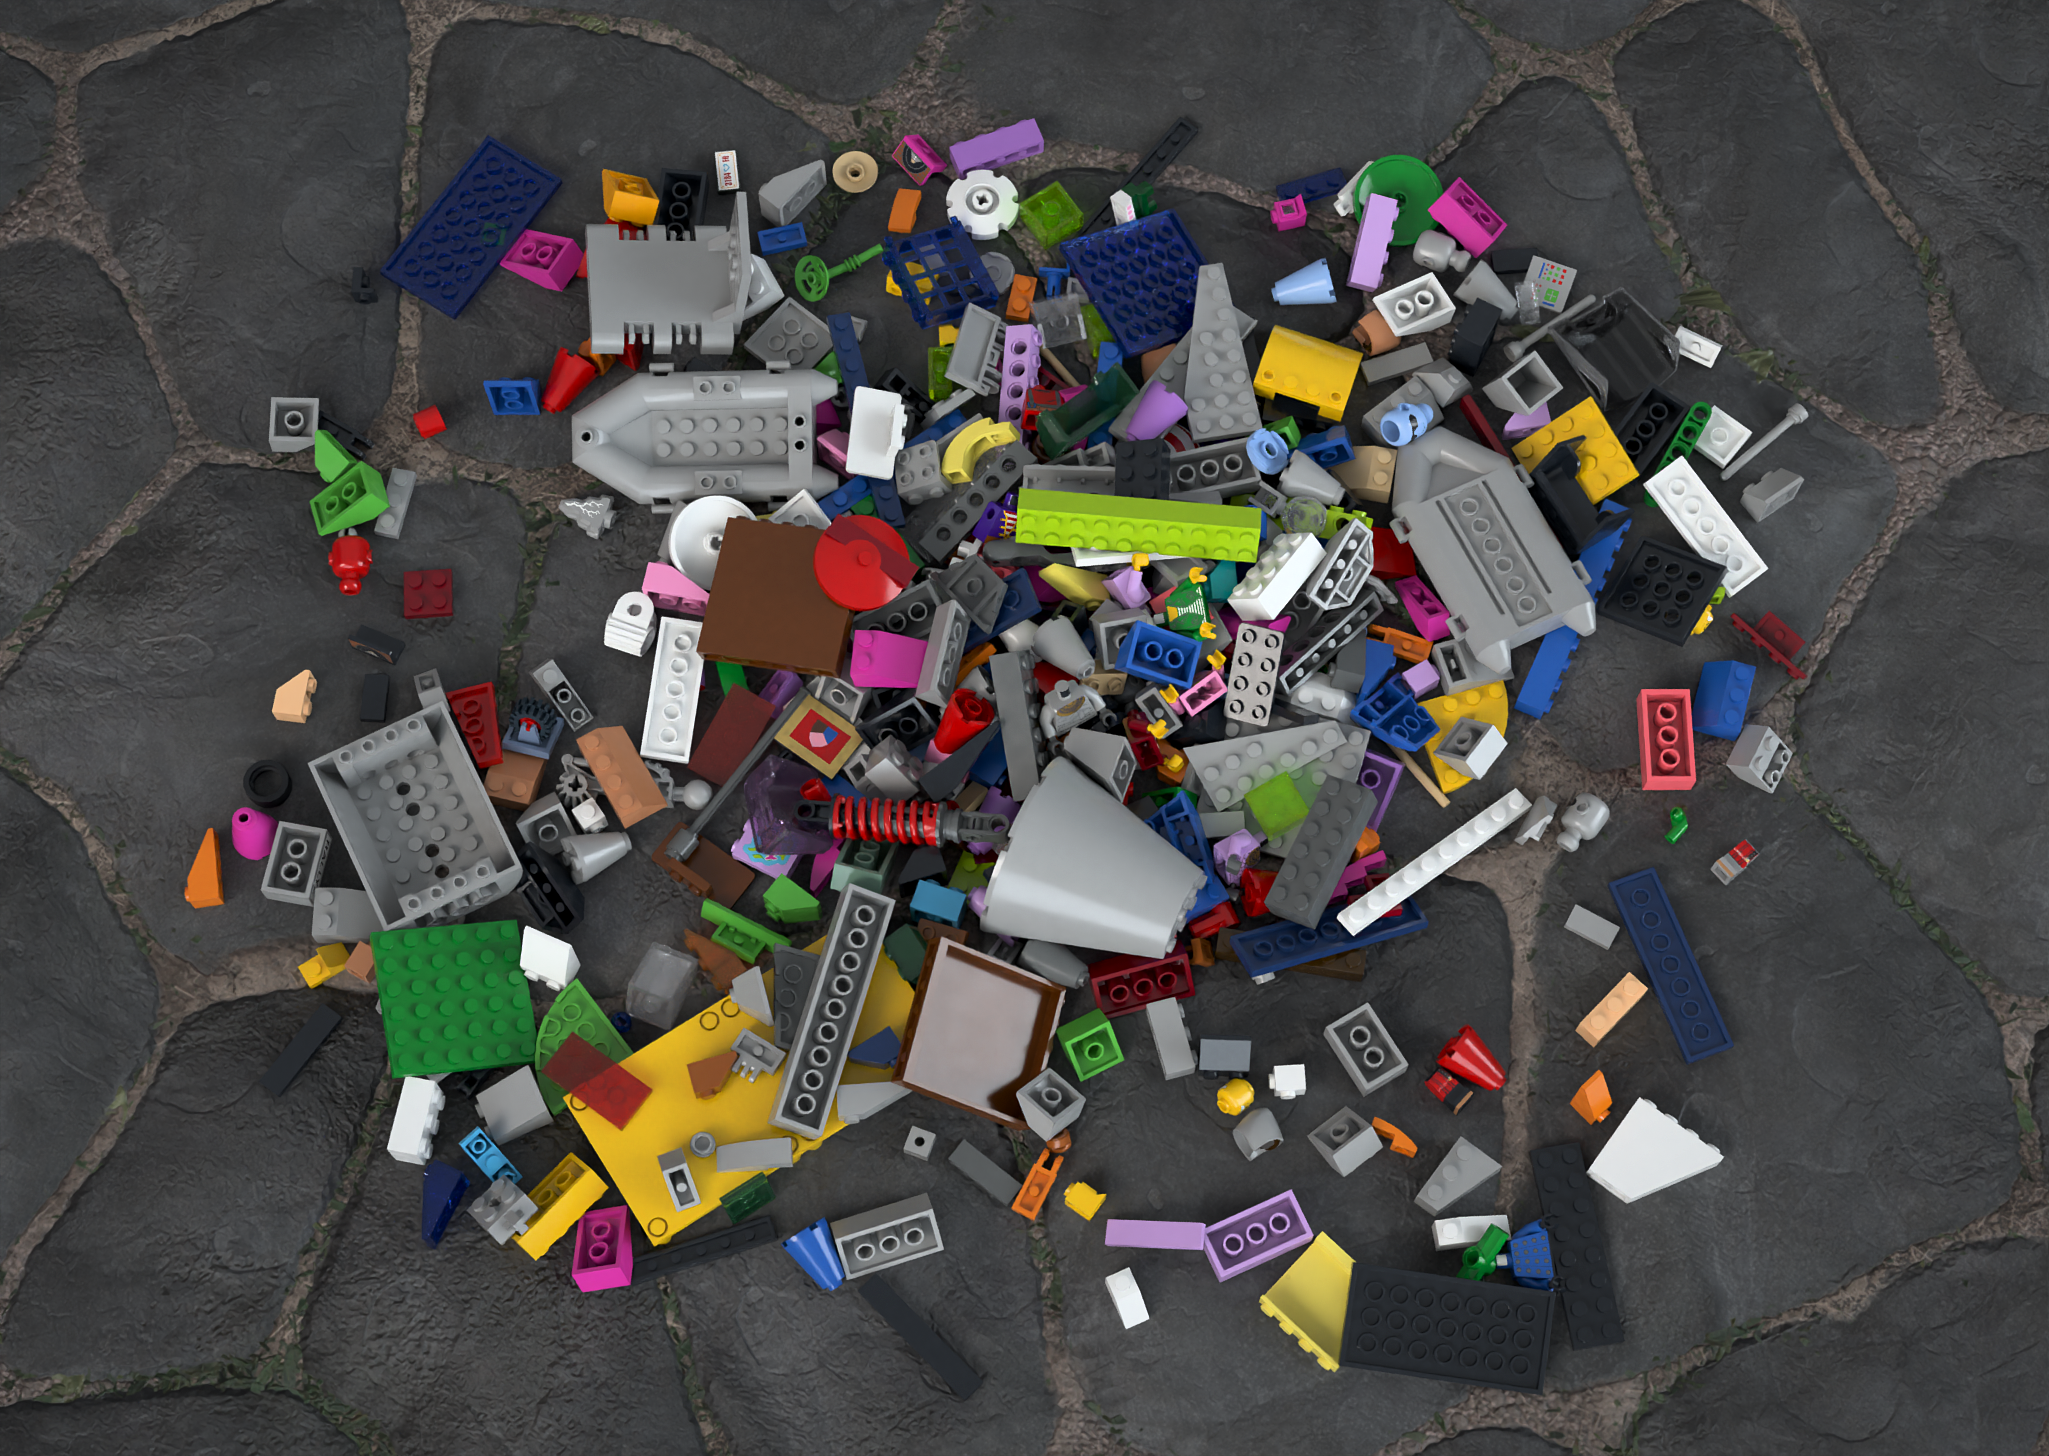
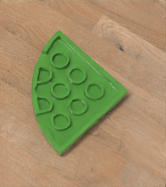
(579, 1013)

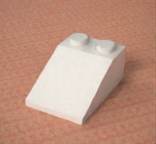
(1416, 306)
(548, 959)

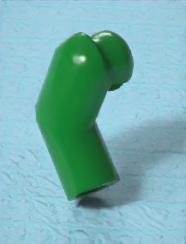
(1679, 824)

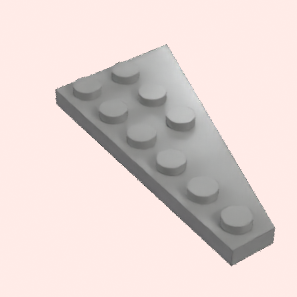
(1244, 763)

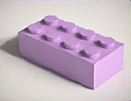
(1256, 1236)

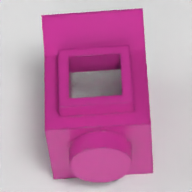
(1289, 213)

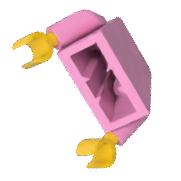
(1204, 689)

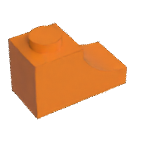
(600, 361)
(1366, 845)

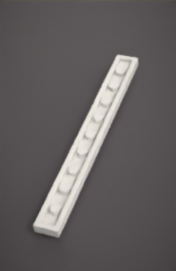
(1434, 862)

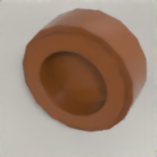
(1060, 1142)

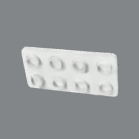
(875, 432)

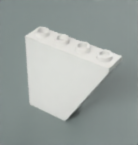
(1650, 1154)

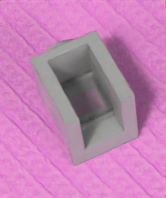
(1269, 500)

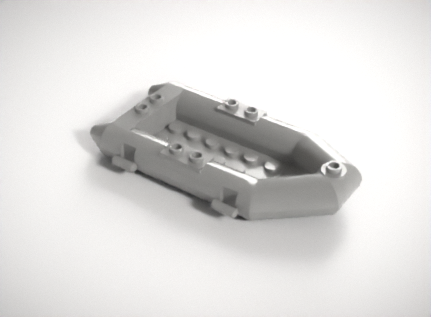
(707, 435)
(1486, 546)

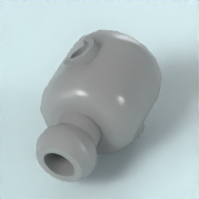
(1439, 252)
(1582, 820)

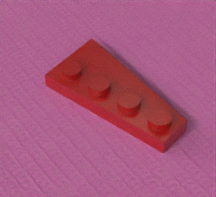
(479, 721)

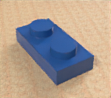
(782, 238)

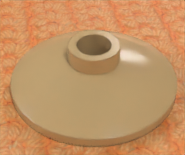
(855, 163)

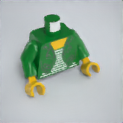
(1188, 609)

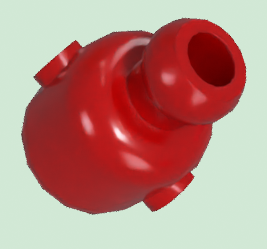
(351, 562)

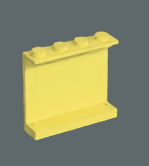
(1313, 1299)

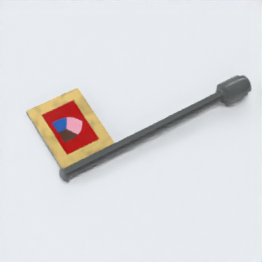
(802, 728)

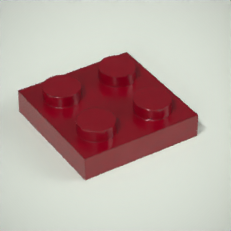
(428, 594)

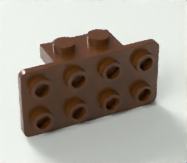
(706, 871)

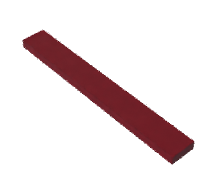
(1483, 429)

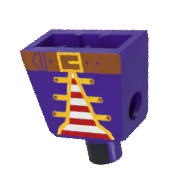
(998, 520)

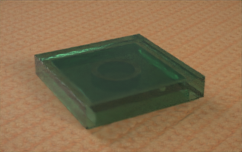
(747, 1198)

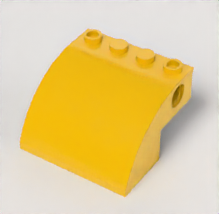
(1307, 371)

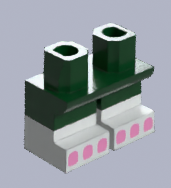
(1133, 202)

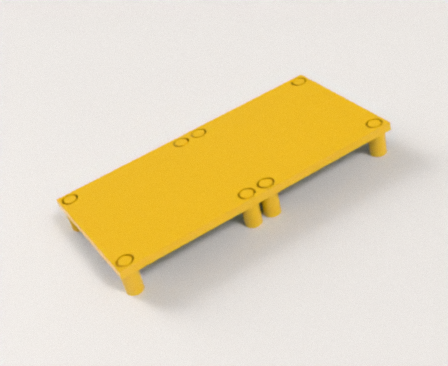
(733, 1116)

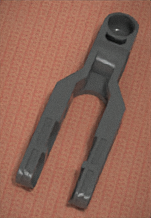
(1015, 554)

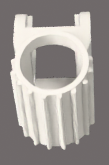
(628, 631)

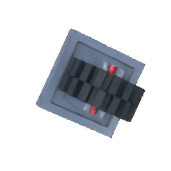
(533, 728)

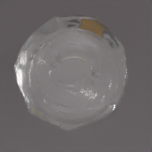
(1304, 516)

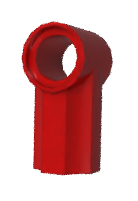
(1209, 924)

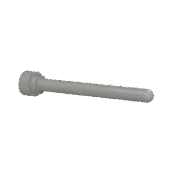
(1515, 350)
(1795, 415)

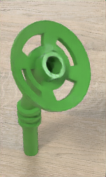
(819, 277)

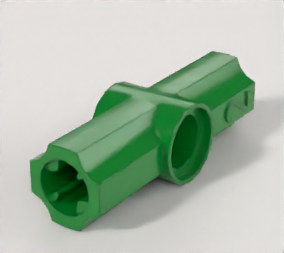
(1481, 1259)

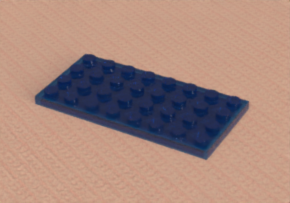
(471, 227)

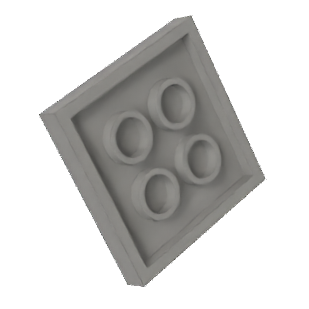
(791, 335)

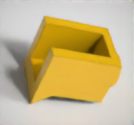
(1083, 1199)

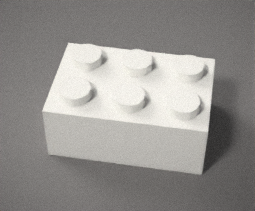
(416, 1121)

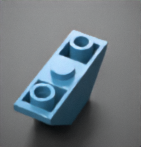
(488, 1156)

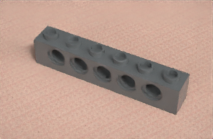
(942, 550)
(1325, 640)

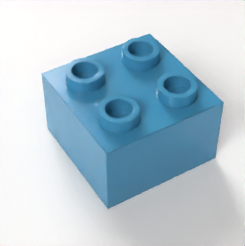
(938, 904)

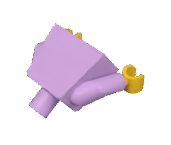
(1126, 584)

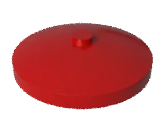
(853, 572)

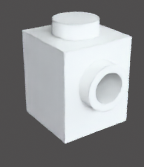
(590, 817)
(1288, 1081)

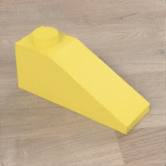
(1077, 585)

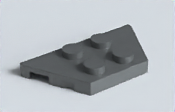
(975, 589)

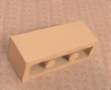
(1611, 1009)

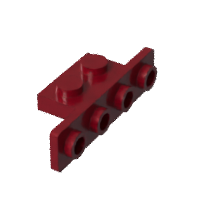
(1776, 638)

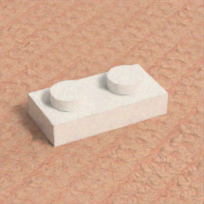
(1697, 347)

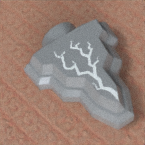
(591, 513)

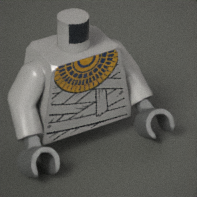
(1069, 707)

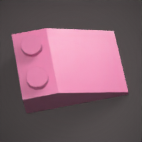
(673, 590)

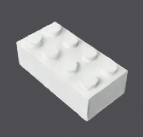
(1276, 576)

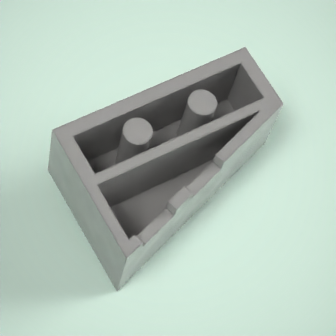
(1457, 1175)

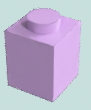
(1421, 678)

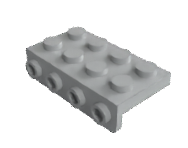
(1070, 478)

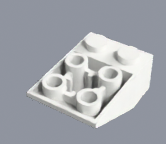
(762, 290)

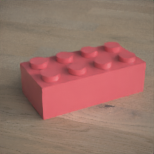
(1666, 739)

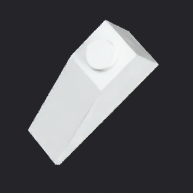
(1465, 1231)

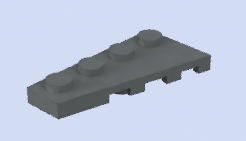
(792, 981)

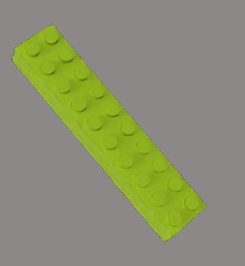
(1138, 525)

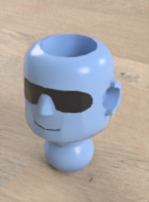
(1405, 423)

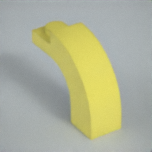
(971, 443)

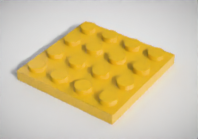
(1602, 457)

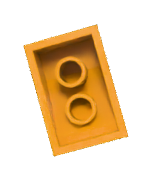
(629, 198)

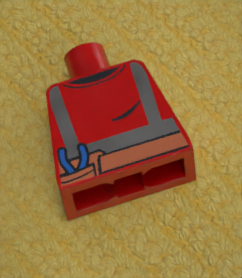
(1036, 401)

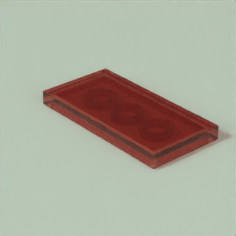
(731, 735)

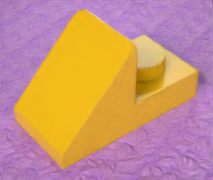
(325, 964)

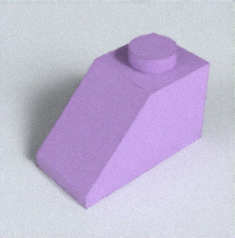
(1525, 426)

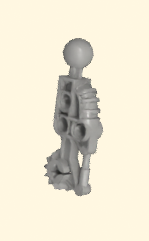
(695, 794)

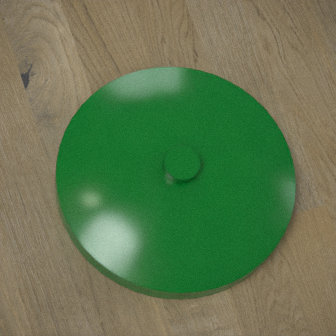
(1409, 183)

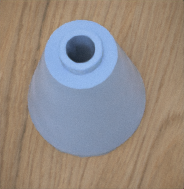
(1306, 286)

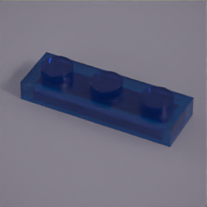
(1313, 186)

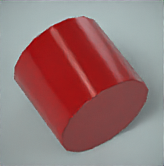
(429, 422)

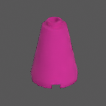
(253, 833)

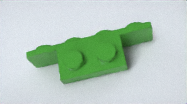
(739, 933)

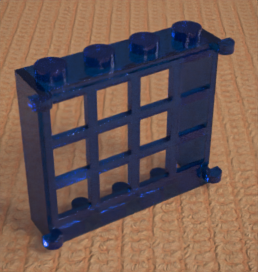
(910, 292)

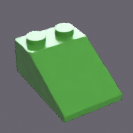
(350, 500)

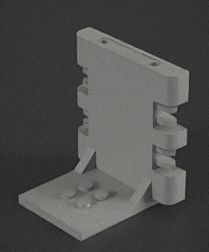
(668, 285)

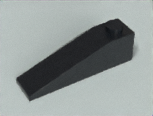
(950, 772)

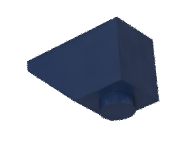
(878, 1051)

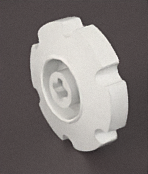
(983, 204)

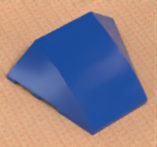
(1395, 717)
(1182, 828)

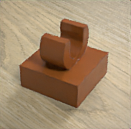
(1201, 951)

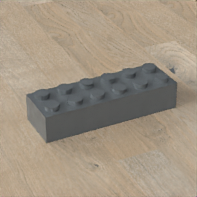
(1019, 720)
(1321, 851)

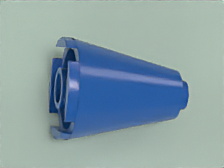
(817, 1254)

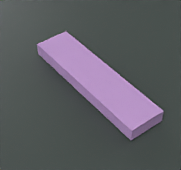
(1155, 1234)

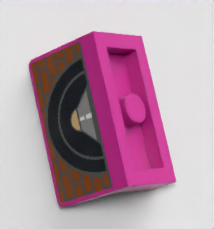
(918, 158)

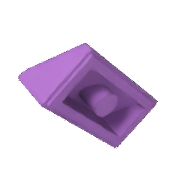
(781, 690)

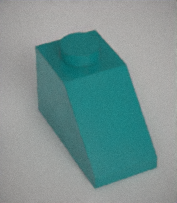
(1220, 581)

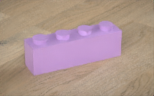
(1372, 242)

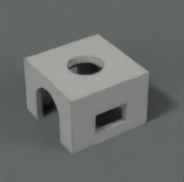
(922, 1152)

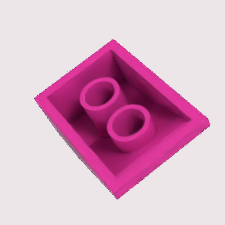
(544, 259)
(886, 659)
(603, 1249)

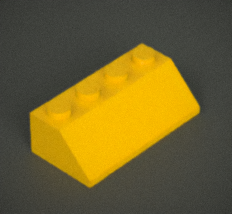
(561, 1201)

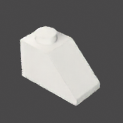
(1127, 1298)

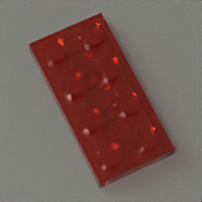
(597, 1081)

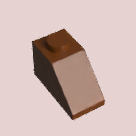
(711, 1074)

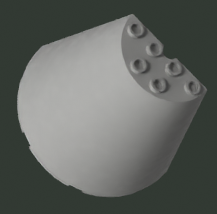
(1088, 872)

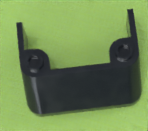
(1565, 502)

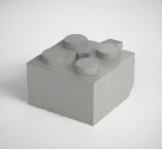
(895, 771)
(503, 1210)

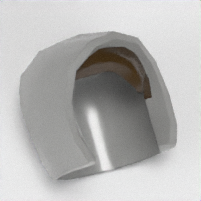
(1257, 1133)

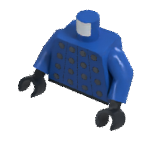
(1532, 1257)

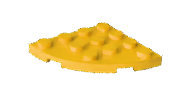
(1482, 704)

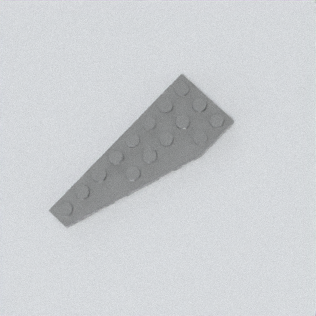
(1217, 373)

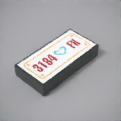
(727, 172)

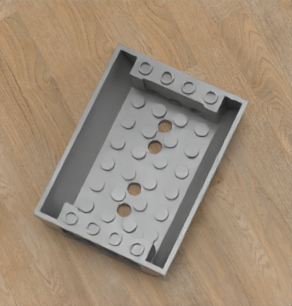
(392, 847)

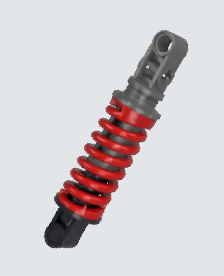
(931, 823)

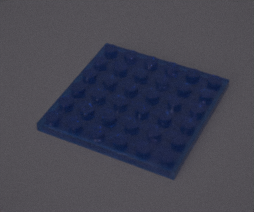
(1140, 279)

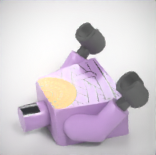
(1236, 854)

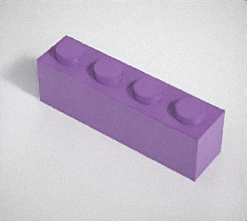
(997, 148)

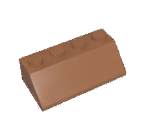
(621, 774)

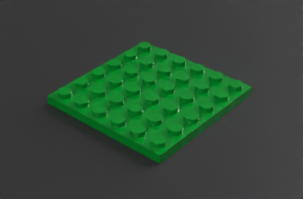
(454, 998)

